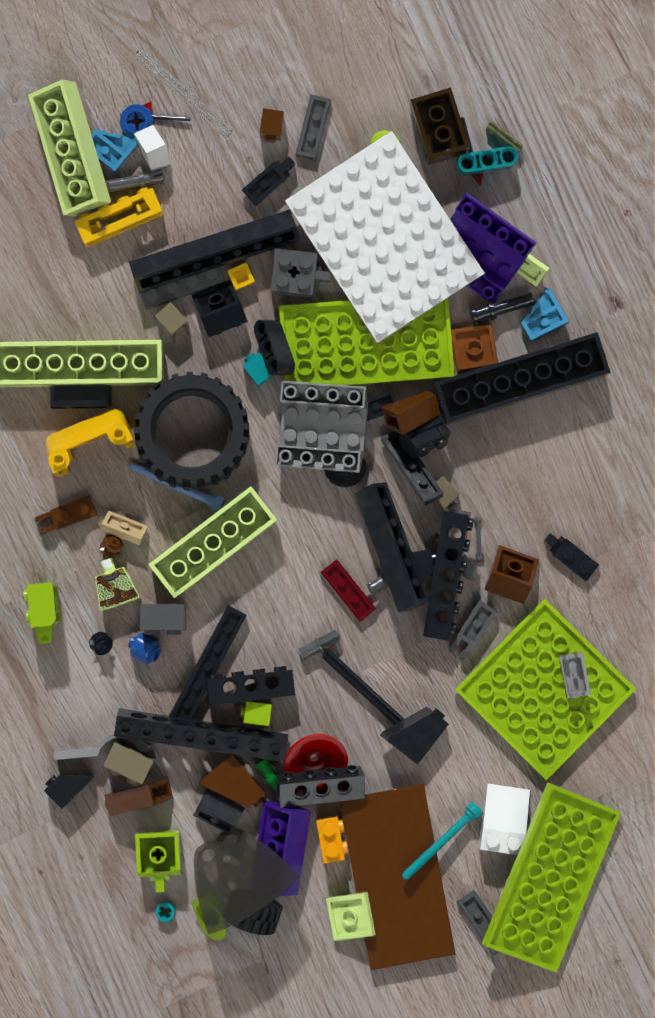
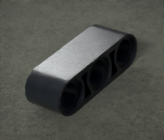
(274, 347)
(80, 396)

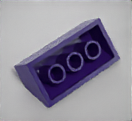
(286, 834)

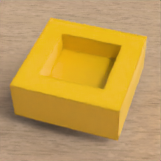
(241, 276)

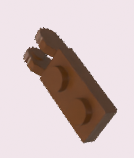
(68, 514)

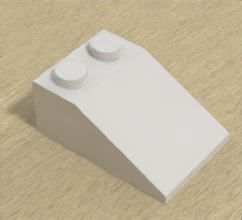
(504, 819)

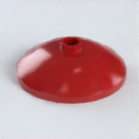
(328, 753)

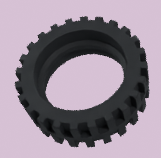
(197, 386)

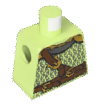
(114, 586)

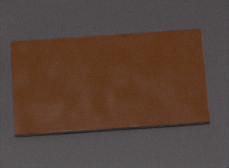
(383, 840)

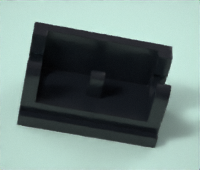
(219, 811)

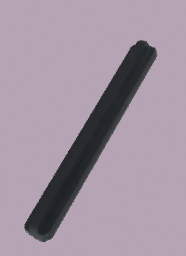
(363, 688)

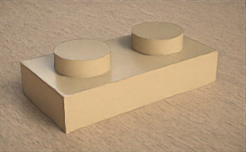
(123, 527)

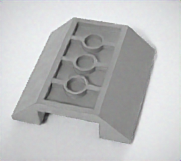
(322, 426)

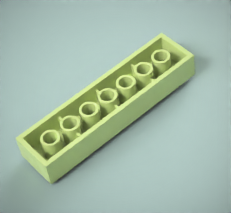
(81, 363)

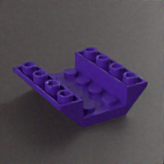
(494, 244)

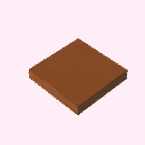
(474, 347)

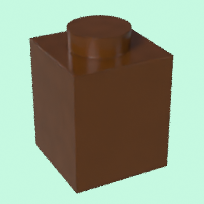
(271, 125)

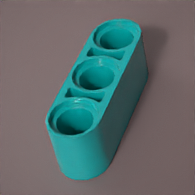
(477, 165)

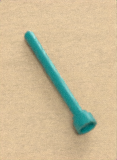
(471, 813)

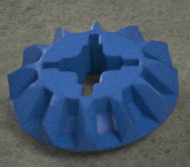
(129, 115)

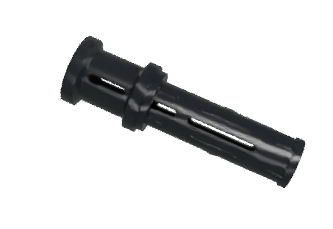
(491, 310)

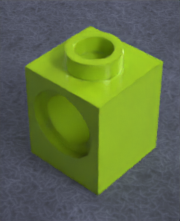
(256, 713)

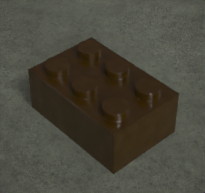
(439, 126)

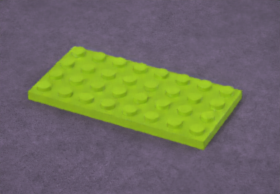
(338, 349)
(551, 878)

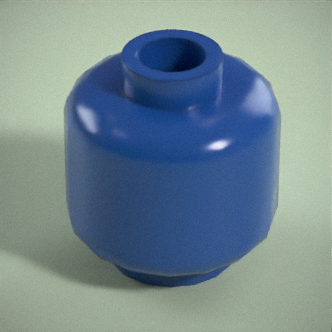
(145, 648)

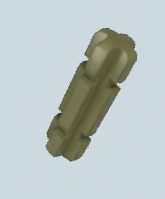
(503, 136)

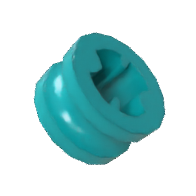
(166, 904)

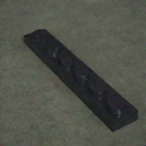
(208, 663)

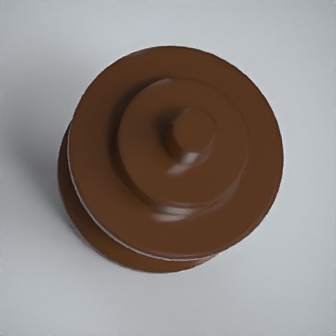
(111, 546)

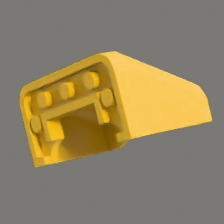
(106, 423)

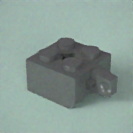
(302, 285)

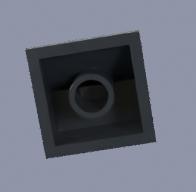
(219, 308)

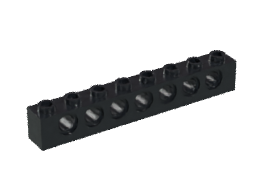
(201, 735)

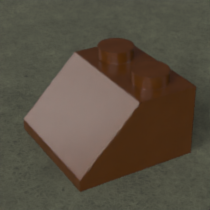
(512, 574)

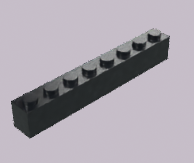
(214, 251)

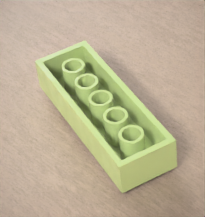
(69, 148)
(213, 542)

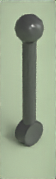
(479, 555)

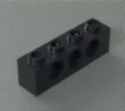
(283, 687)
(330, 791)

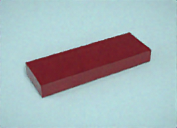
(348, 590)

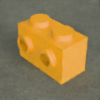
(330, 839)

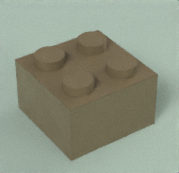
(129, 763)

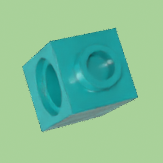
(256, 369)

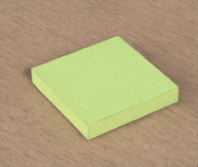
(350, 916)

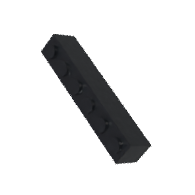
(392, 547)

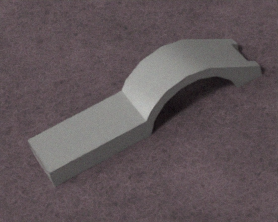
(142, 746)

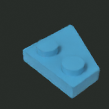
(113, 148)
(544, 317)

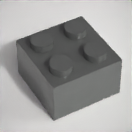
(163, 617)

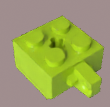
(43, 609)
(149, 865)

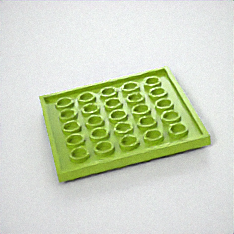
(525, 695)

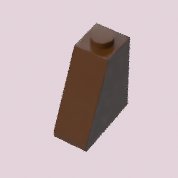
(411, 412)
(234, 782)
(138, 797)

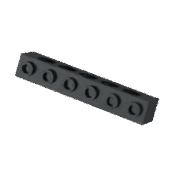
(433, 625)

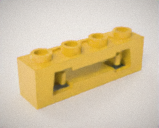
(107, 212)

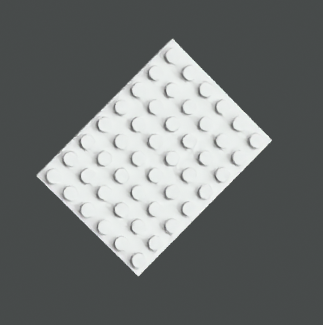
(384, 237)

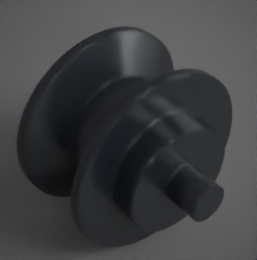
(100, 643)

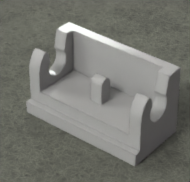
(575, 675)

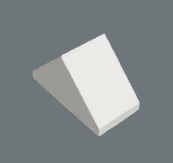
(152, 148)

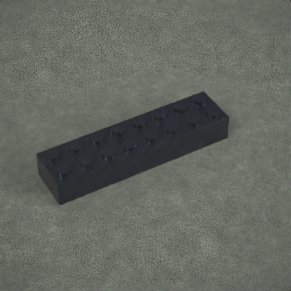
(521, 378)

